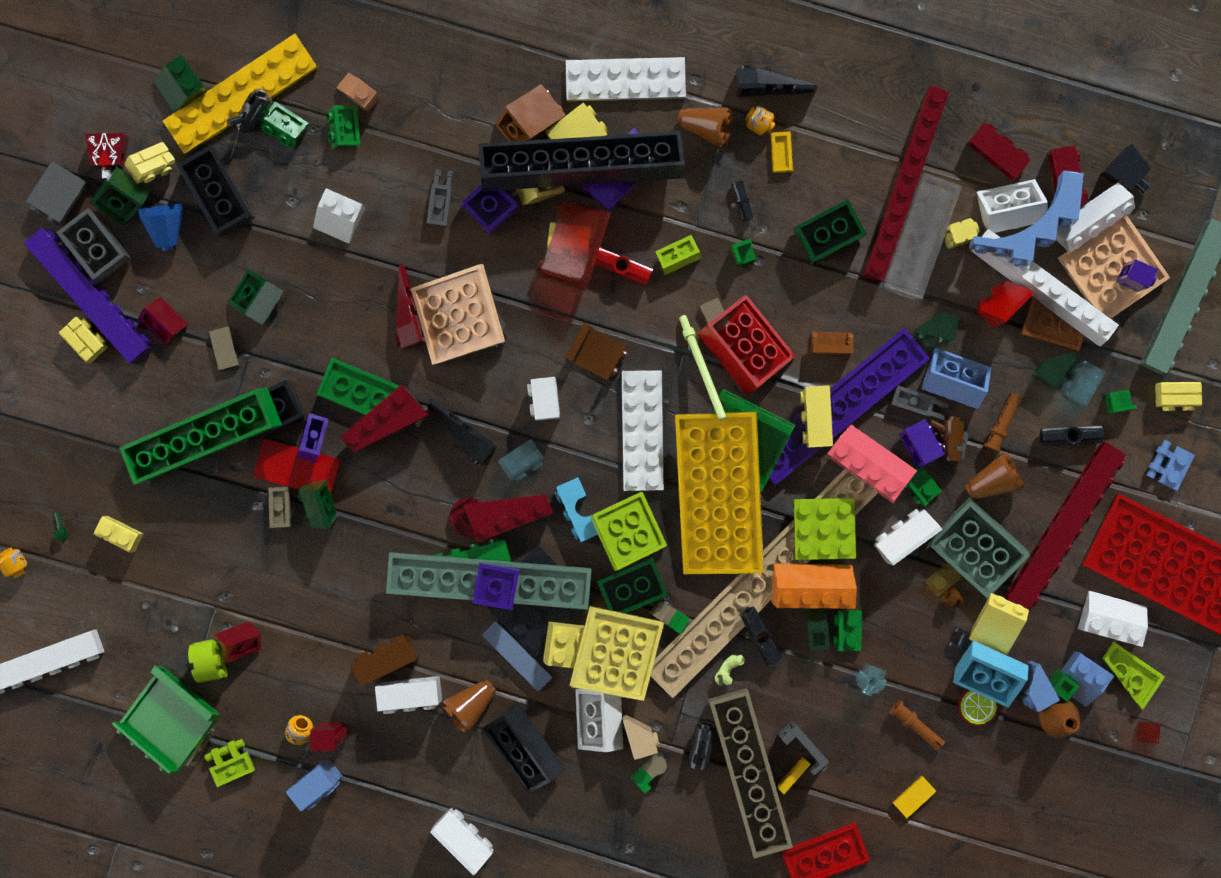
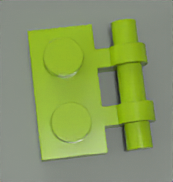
(233, 768)

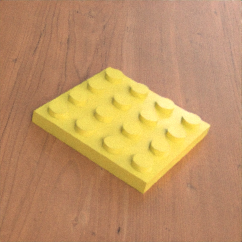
(616, 653)

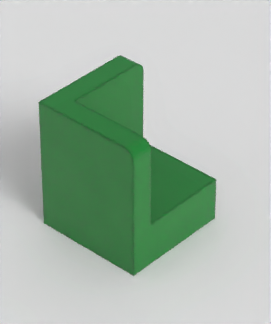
(743, 252)
(1119, 401)
(1063, 685)

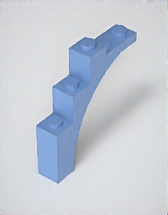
(1021, 246)

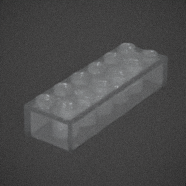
(921, 237)

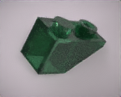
(941, 327)
(1053, 369)
(817, 629)

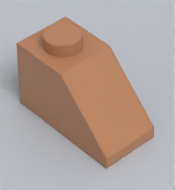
(358, 92)

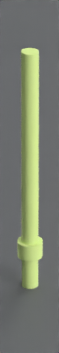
(689, 335)

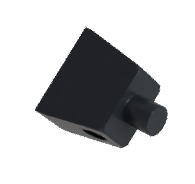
(1128, 170)

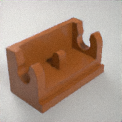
(832, 343)

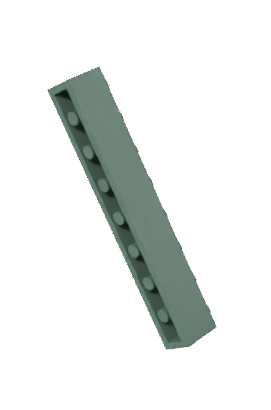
(1185, 300)

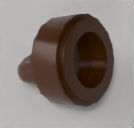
(950, 597)

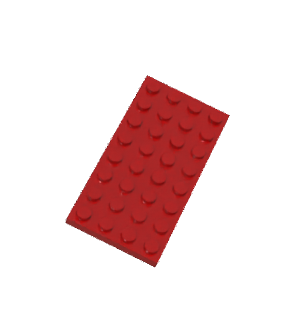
(1159, 561)

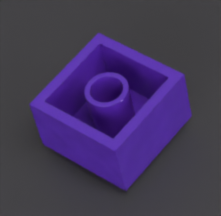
(490, 208)

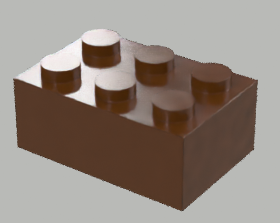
(384, 659)

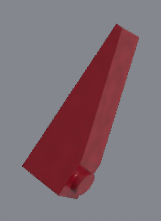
(408, 322)

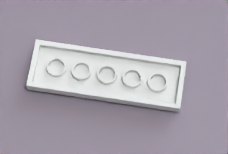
(625, 79)
(642, 430)

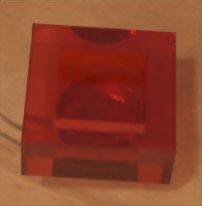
(1148, 732)

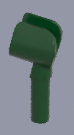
(61, 533)

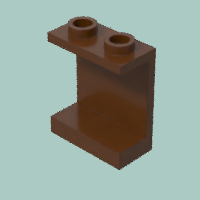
(596, 352)

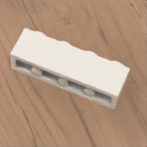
(1096, 217)

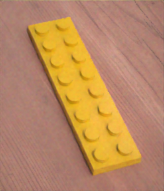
(209, 112)

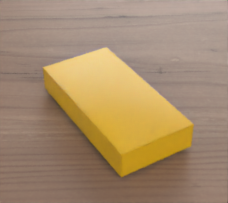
(781, 152)
(790, 778)
(914, 796)

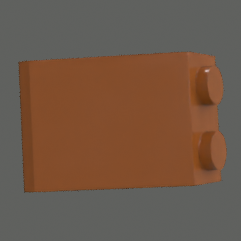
(530, 116)

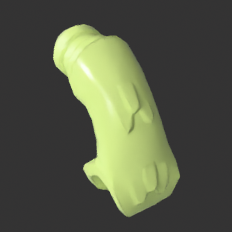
(723, 674)

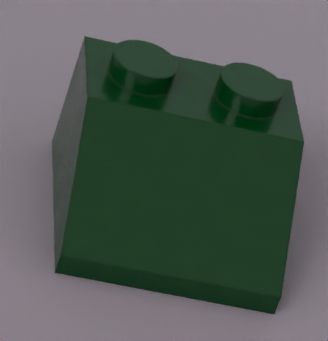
(179, 83)
(120, 196)
(255, 297)
(318, 504)

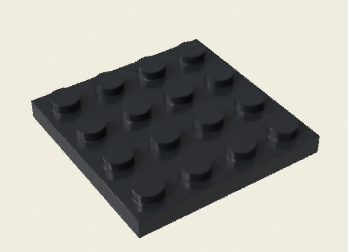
(531, 622)

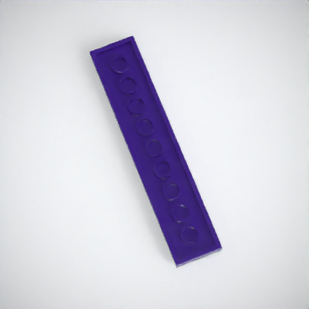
(855, 395)

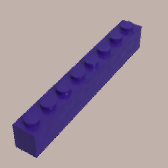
(88, 296)

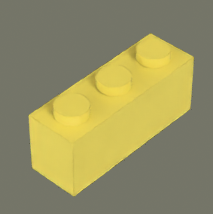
(817, 416)

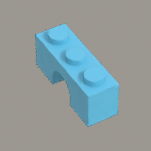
(569, 494)

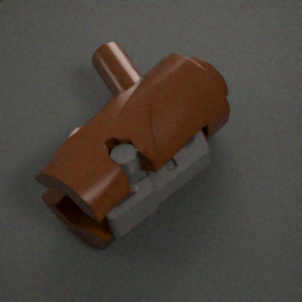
(953, 438)

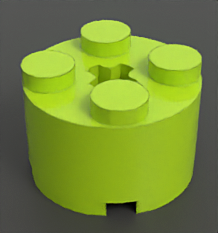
(207, 661)

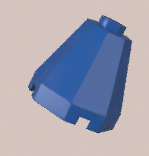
(163, 224)

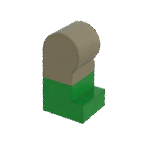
(670, 616)
(654, 766)

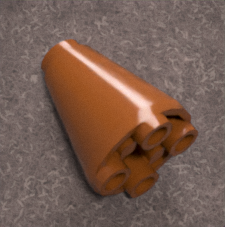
(708, 123)
(996, 479)
(468, 705)
(1054, 719)

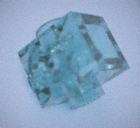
(866, 674)

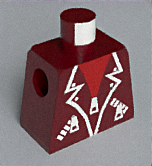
(107, 151)

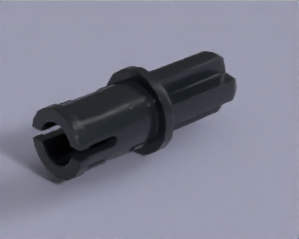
(742, 200)

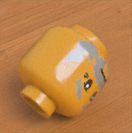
(760, 120)
(12, 563)
(298, 730)

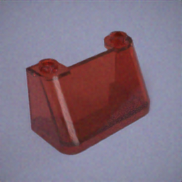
(574, 244)

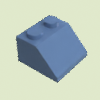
(1088, 676)
(1037, 691)

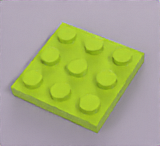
(824, 528)
(628, 531)

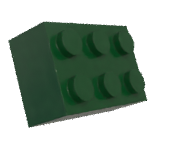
(829, 231)
(633, 587)

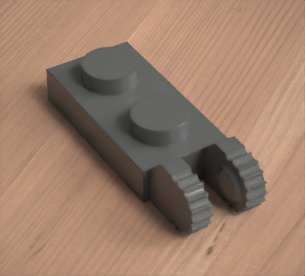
(440, 200)
(917, 402)

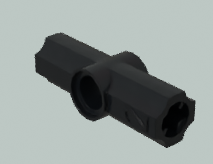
(1083, 435)
(756, 626)

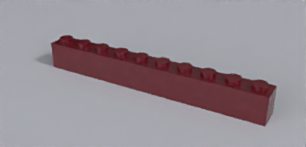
(905, 183)
(1065, 526)

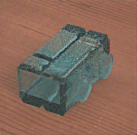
(1082, 384)
(521, 460)

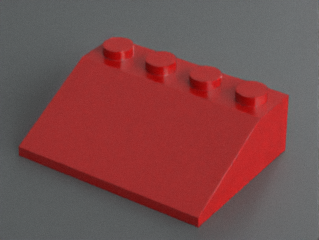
(752, 349)

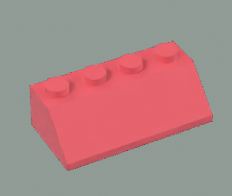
(871, 463)

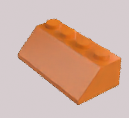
(813, 586)

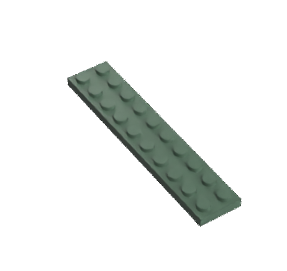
(457, 580)

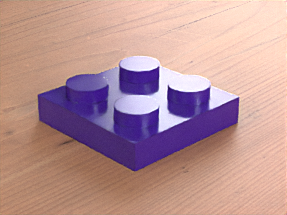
(495, 586)

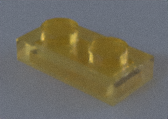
(943, 579)

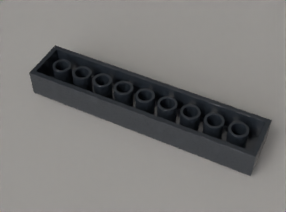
(581, 161)

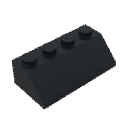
(524, 748)

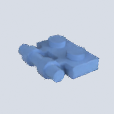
(1175, 468)

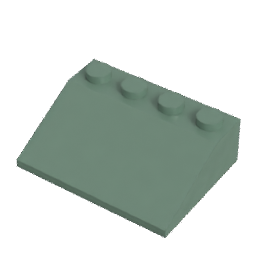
(979, 548)

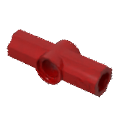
(634, 270)

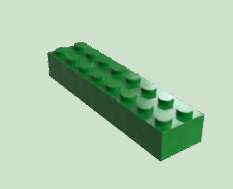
(200, 435)

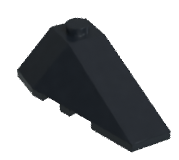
(762, 83)
(471, 441)

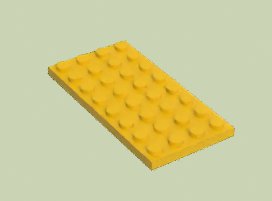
(719, 493)

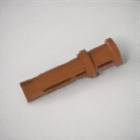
(999, 431)
(910, 719)

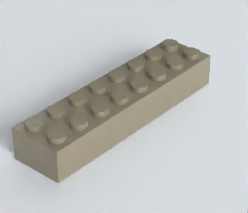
(750, 773)

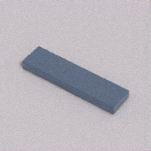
(517, 656)

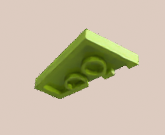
(1134, 674)

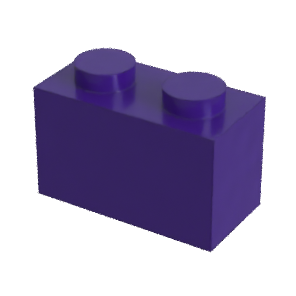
(1137, 275)
(312, 438)
(921, 444)

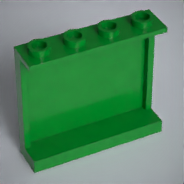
(771, 429)
(167, 721)

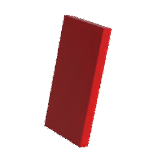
(279, 465)
(826, 854)

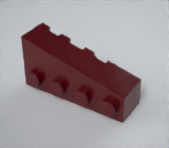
(387, 418)
(503, 515)

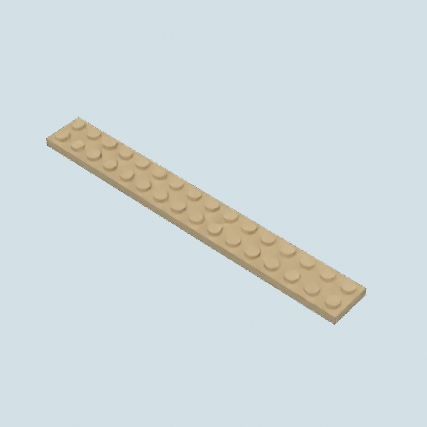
(721, 618)

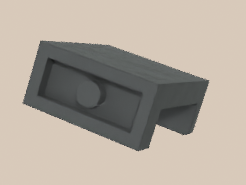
(56, 193)
(791, 731)

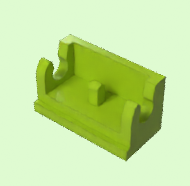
(678, 255)

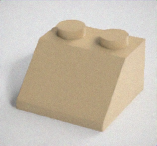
(641, 738)

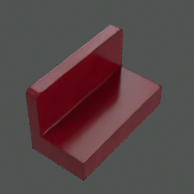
(162, 320)
(238, 641)

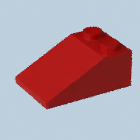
(1002, 303)

